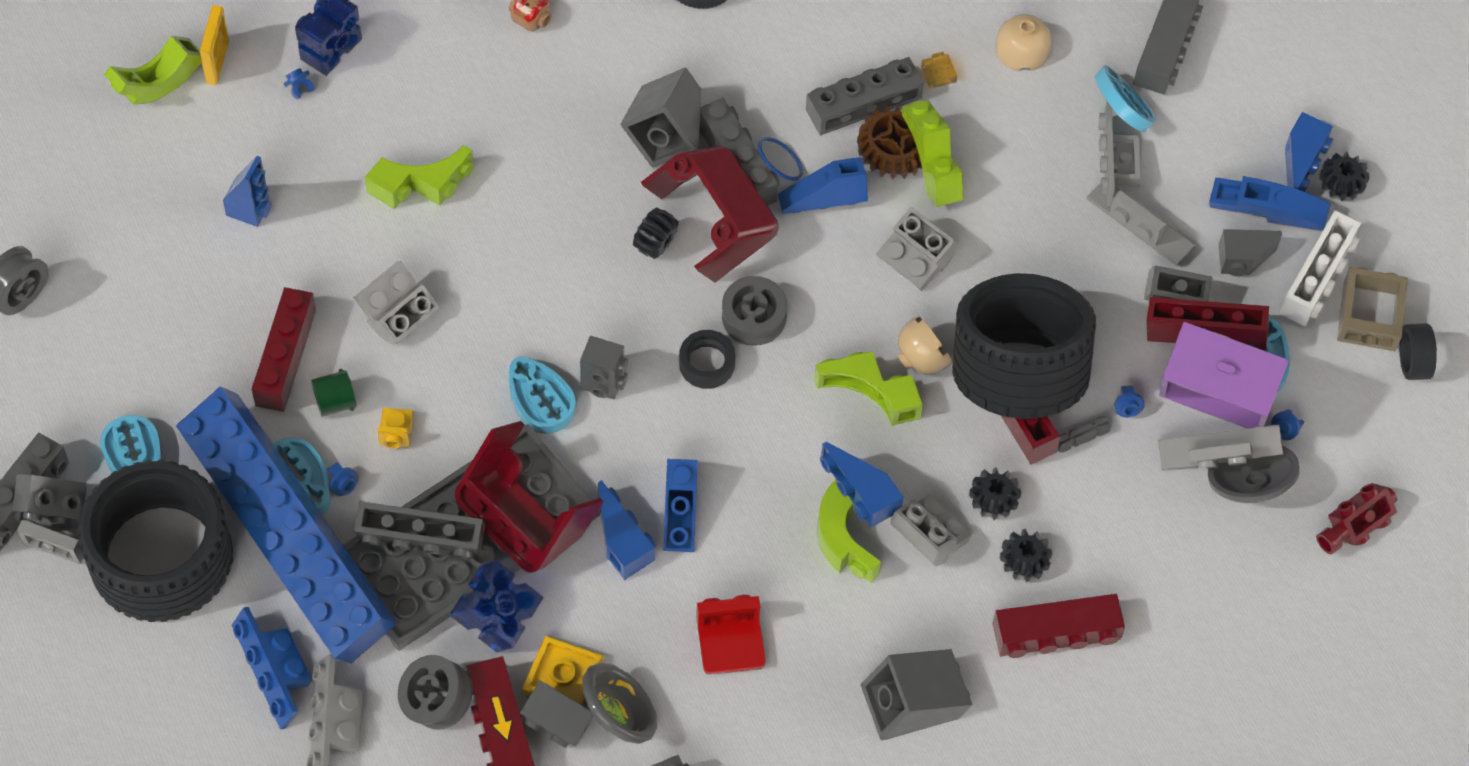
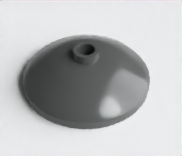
(1257, 479)

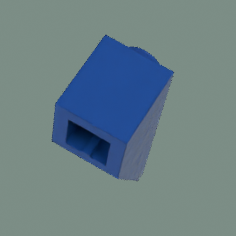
(1303, 149)
(830, 186)
(248, 195)
(868, 488)
(680, 505)
(624, 541)

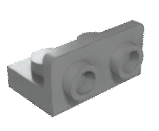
(52, 538)

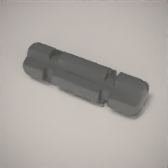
(1083, 433)

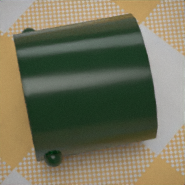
(334, 393)

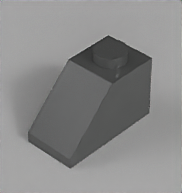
(1246, 249)

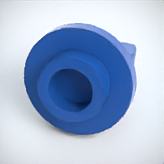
(298, 78)
(1129, 403)
(1288, 424)
(343, 479)

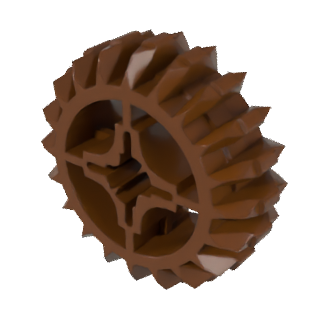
(883, 152)

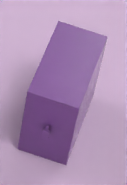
(1222, 377)

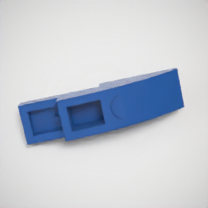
(1270, 199)

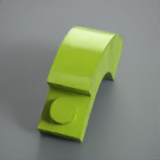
(160, 75)
(835, 540)

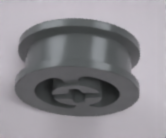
(20, 279)
(755, 294)
(435, 675)

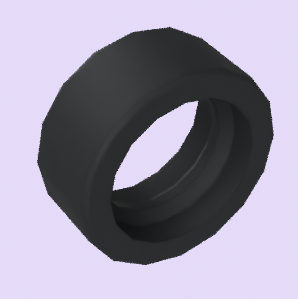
(1418, 351)
(707, 379)

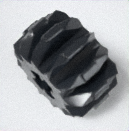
(1344, 176)
(655, 233)
(993, 503)
(1025, 544)

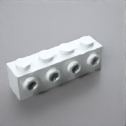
(1319, 269)

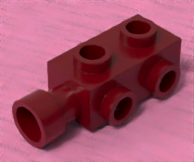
(1358, 517)

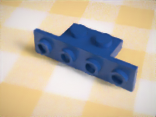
(274, 663)

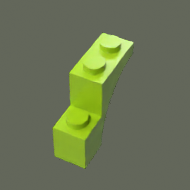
(933, 143)
(435, 181)
(860, 373)

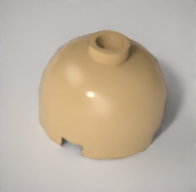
(1023, 42)
(921, 348)

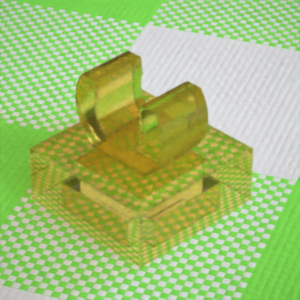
(939, 70)

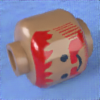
(530, 13)

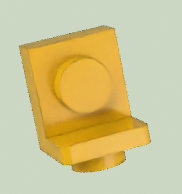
(395, 428)

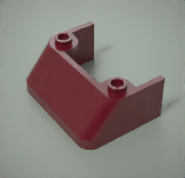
(747, 218)
(510, 512)

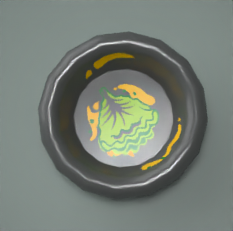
(619, 703)

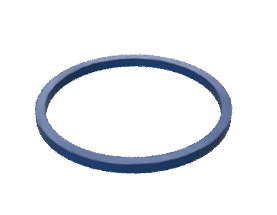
(772, 167)

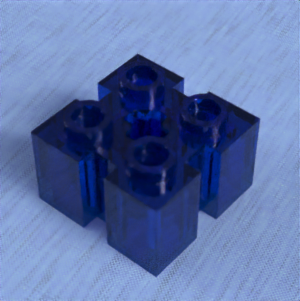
(328, 33)
(496, 606)

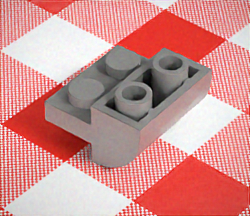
(917, 249)
(395, 303)
(930, 529)

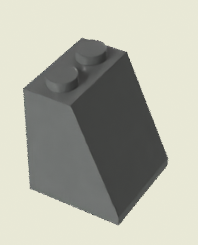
(665, 117)
(915, 692)

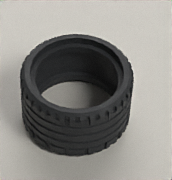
(1016, 379)
(145, 488)

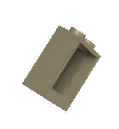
(1368, 332)

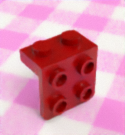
(730, 634)

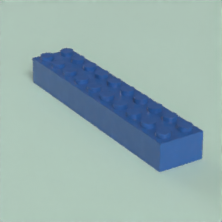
(286, 525)

